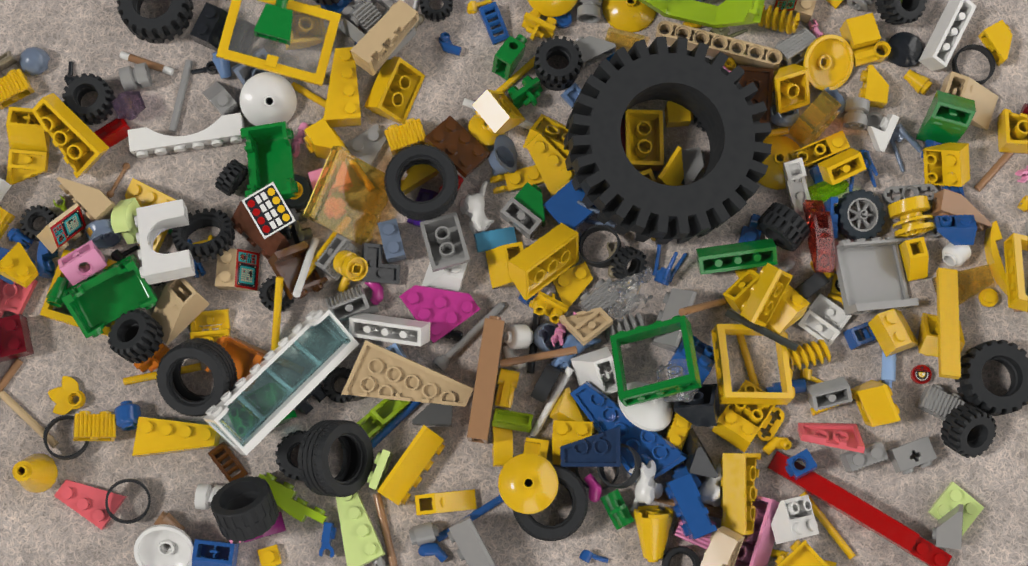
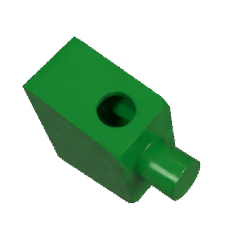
(275, 23)
(509, 56)

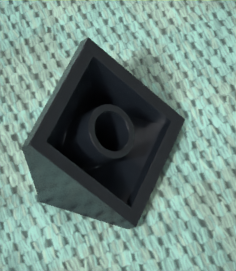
(698, 458)

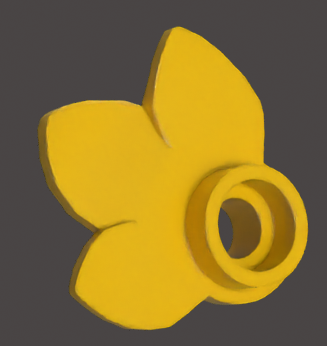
(64, 396)

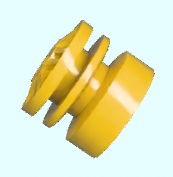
(911, 216)

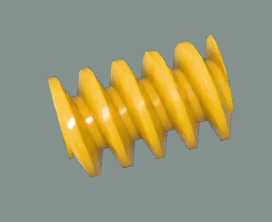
(779, 20)
(809, 352)

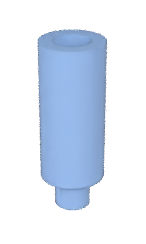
(888, 369)

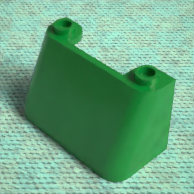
(270, 158)
(108, 295)

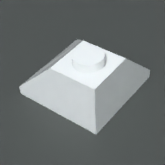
(446, 279)

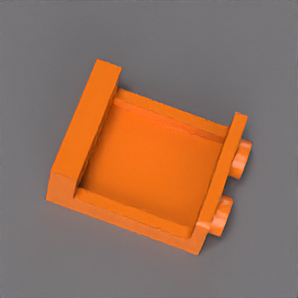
(242, 354)

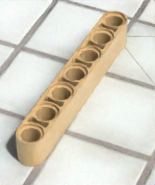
(746, 48)

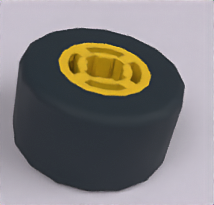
(303, 195)

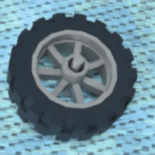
(875, 210)

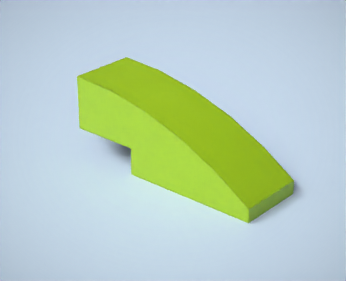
(381, 415)

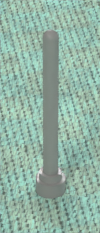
(444, 360)

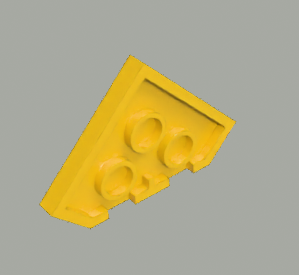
(148, 196)

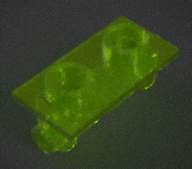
(824, 190)

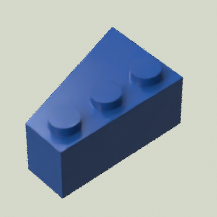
(689, 507)

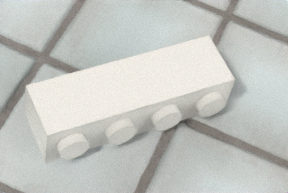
(947, 34)
(389, 329)

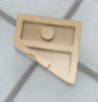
(587, 324)

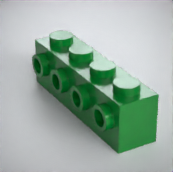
(736, 256)

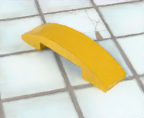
(993, 257)

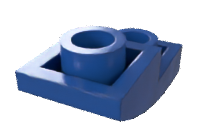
(45, 265)

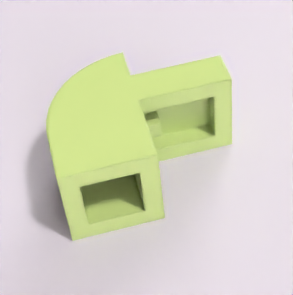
(123, 219)

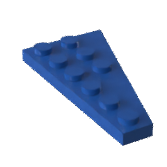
(608, 415)

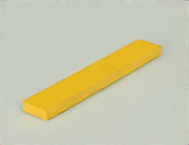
(948, 323)

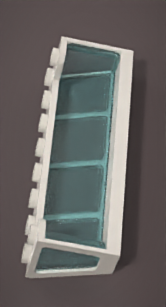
(281, 380)

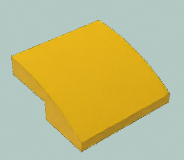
(211, 317)

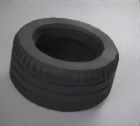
(414, 156)
(172, 386)
(314, 461)
(575, 517)

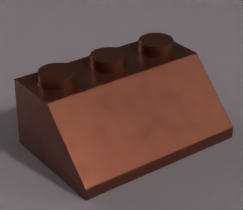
(245, 223)

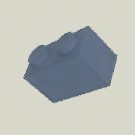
(391, 241)

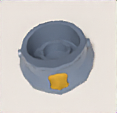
(102, 233)

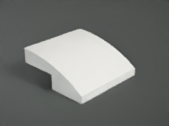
(824, 319)

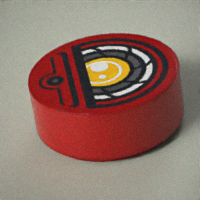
(921, 374)

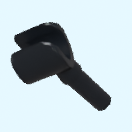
(205, 69)
(69, 76)
(117, 255)

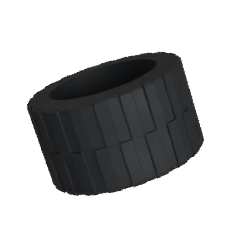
(244, 508)

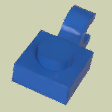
(750, 233)
(328, 534)

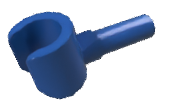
(587, 555)

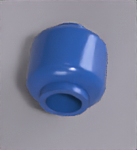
(127, 415)

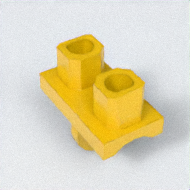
(537, 26)
(549, 306)

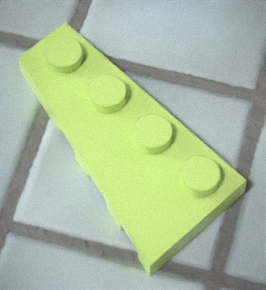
(357, 531)

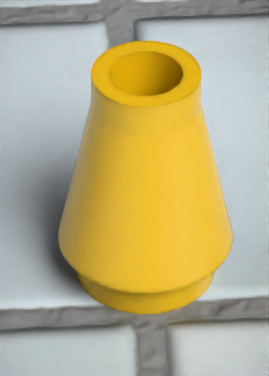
(918, 82)

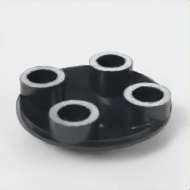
(905, 49)

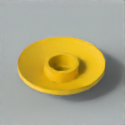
(478, 129)

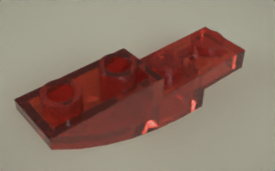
(821, 236)

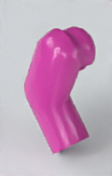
(377, 292)
(594, 488)

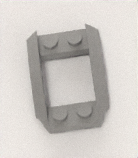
(356, 35)

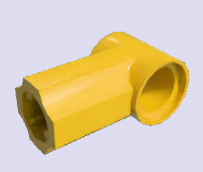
(869, 54)
(507, 384)

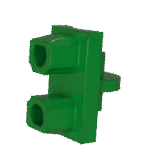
(527, 94)
(617, 509)

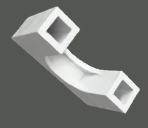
(150, 223)

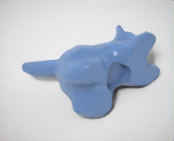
(569, 341)

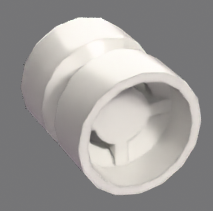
(204, 495)

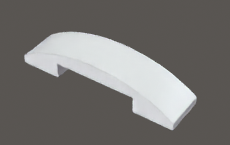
(796, 184)

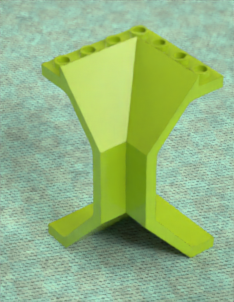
(725, 15)

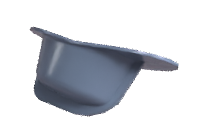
(504, 156)

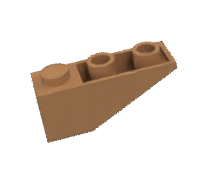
(952, 203)

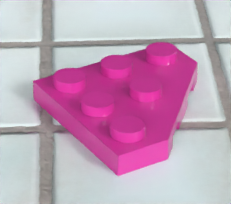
(440, 307)

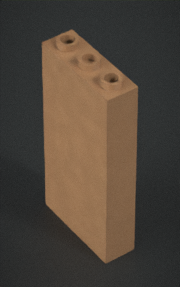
(486, 380)

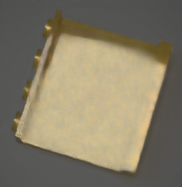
(348, 197)

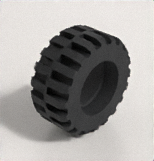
(156, 28)
(971, 377)

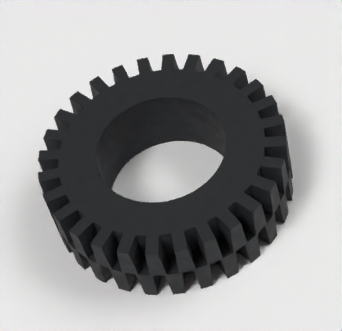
(704, 90)

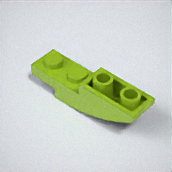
(284, 498)

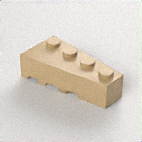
(384, 37)
(723, 548)

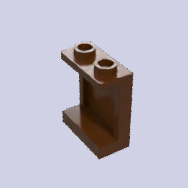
(288, 264)

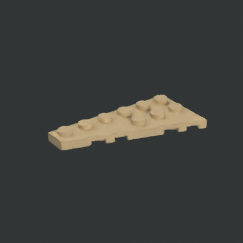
(395, 377)

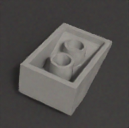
(444, 242)

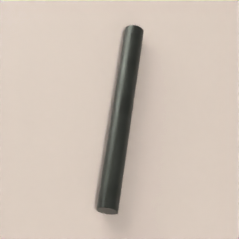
(762, 330)

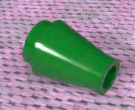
(56, 292)

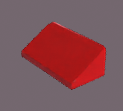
(113, 132)

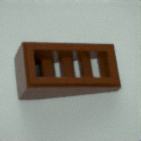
(222, 467)

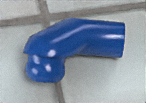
(447, 46)
(432, 549)

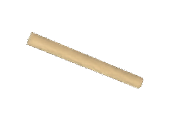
(27, 418)

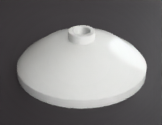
(258, 89)
(649, 415)
(152, 551)

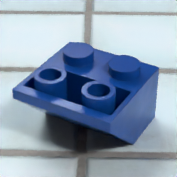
(704, 356)
(214, 553)

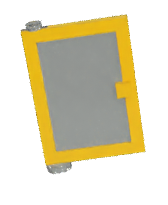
(303, 59)

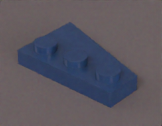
(594, 451)

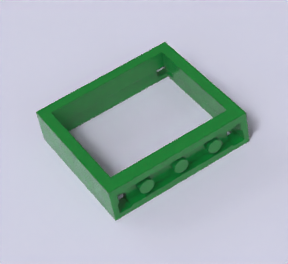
(663, 388)

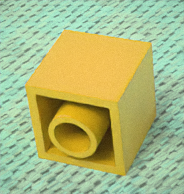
(860, 31)

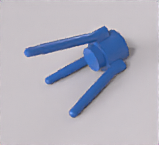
(870, 167)
(665, 275)

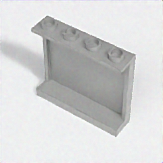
(871, 276)

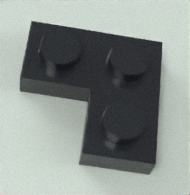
(377, 271)

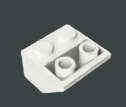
(597, 369)
(794, 520)

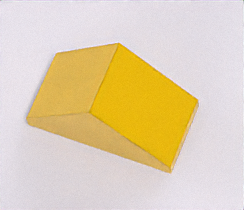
(566, 408)

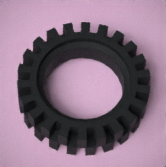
(212, 247)

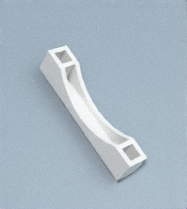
(226, 129)

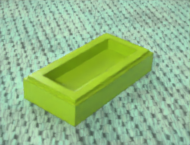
(512, 420)

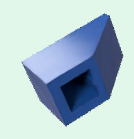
(957, 228)

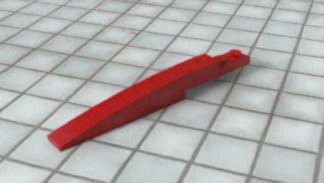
(863, 513)

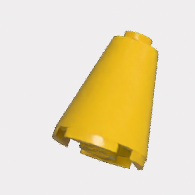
(36, 472)
(653, 530)

